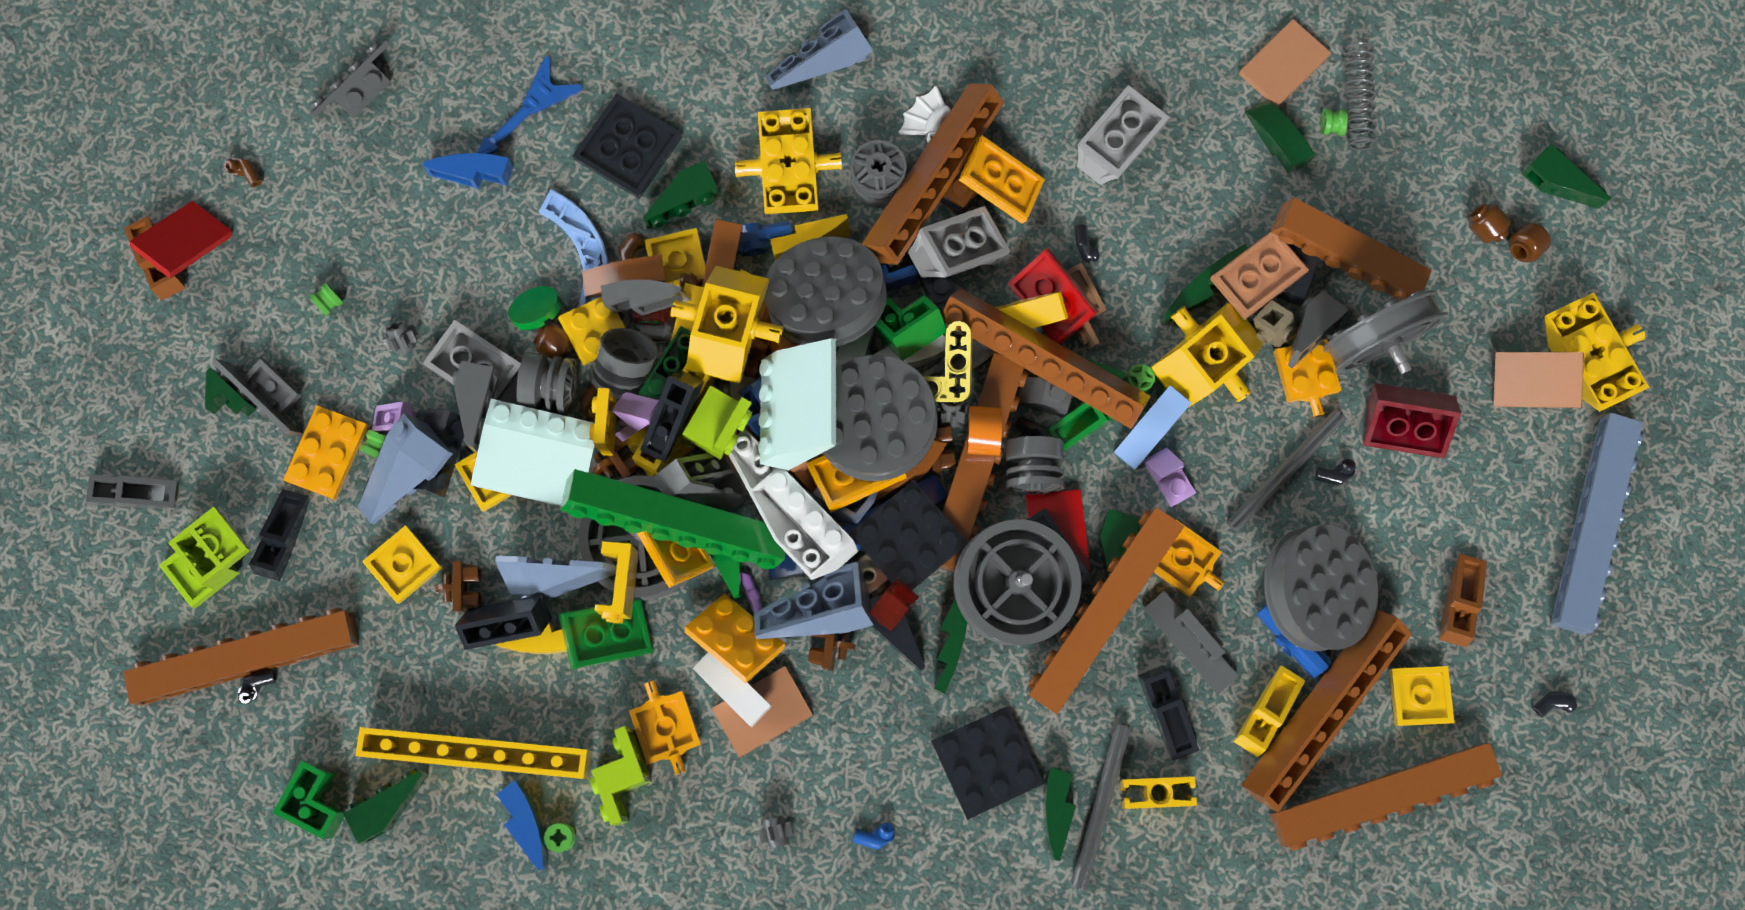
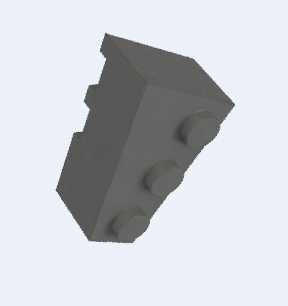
(704, 481)

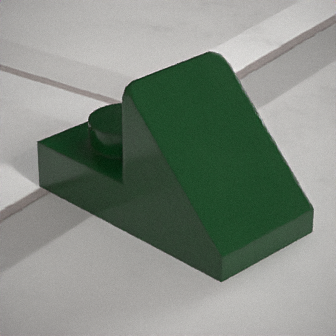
(222, 392)

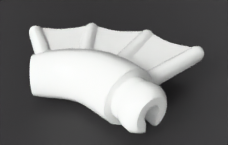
(925, 115)

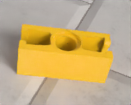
(1166, 783)

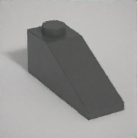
(1317, 322)
(474, 390)

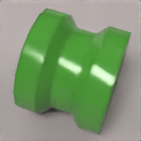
(1334, 122)
(326, 299)
(1142, 374)
(373, 444)
(565, 837)

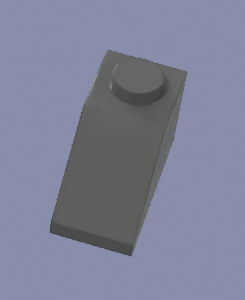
(1043, 396)

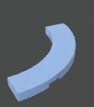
(579, 229)

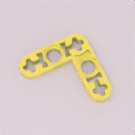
(945, 383)

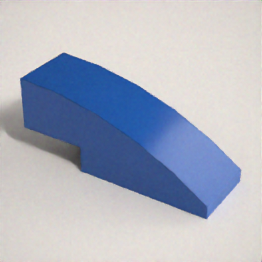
(470, 168)
(525, 824)

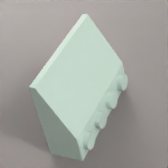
(797, 404)
(531, 452)

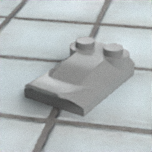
(1119, 136)
(958, 244)
(464, 345)

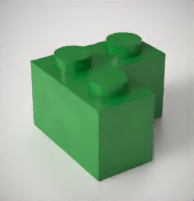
(909, 328)
(304, 803)

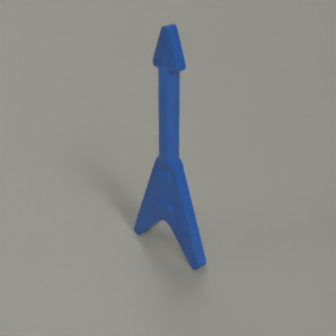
(540, 96)

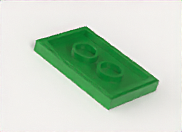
(597, 642)

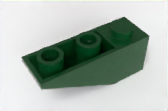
(1561, 178)
(686, 191)
(672, 360)
(1113, 534)
(380, 813)

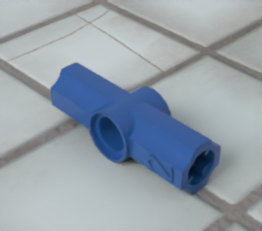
(757, 237)
(1311, 661)

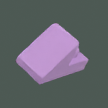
(634, 414)
(388, 415)
(1169, 477)

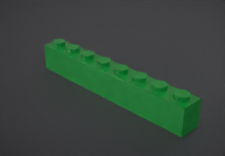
(670, 519)

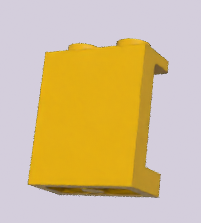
(627, 561)

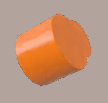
(984, 430)

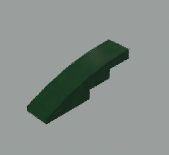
(1199, 290)
(955, 628)

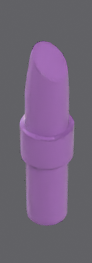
(752, 594)

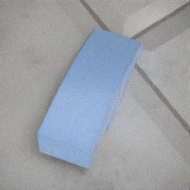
(1152, 427)

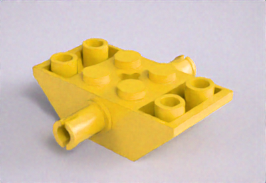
(784, 140)
(723, 348)
(1189, 363)
(1611, 371)

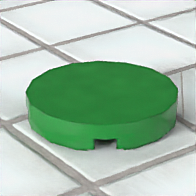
(534, 307)

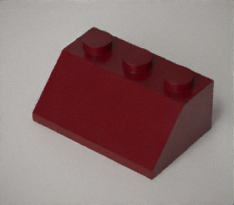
(1410, 420)

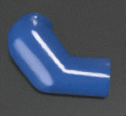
(877, 838)

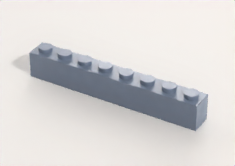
(1597, 524)

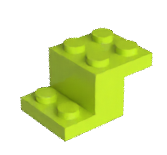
(716, 423)
(204, 557)
(619, 777)

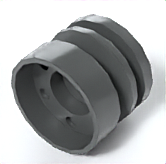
(876, 187)
(623, 361)
(547, 383)
(1034, 461)

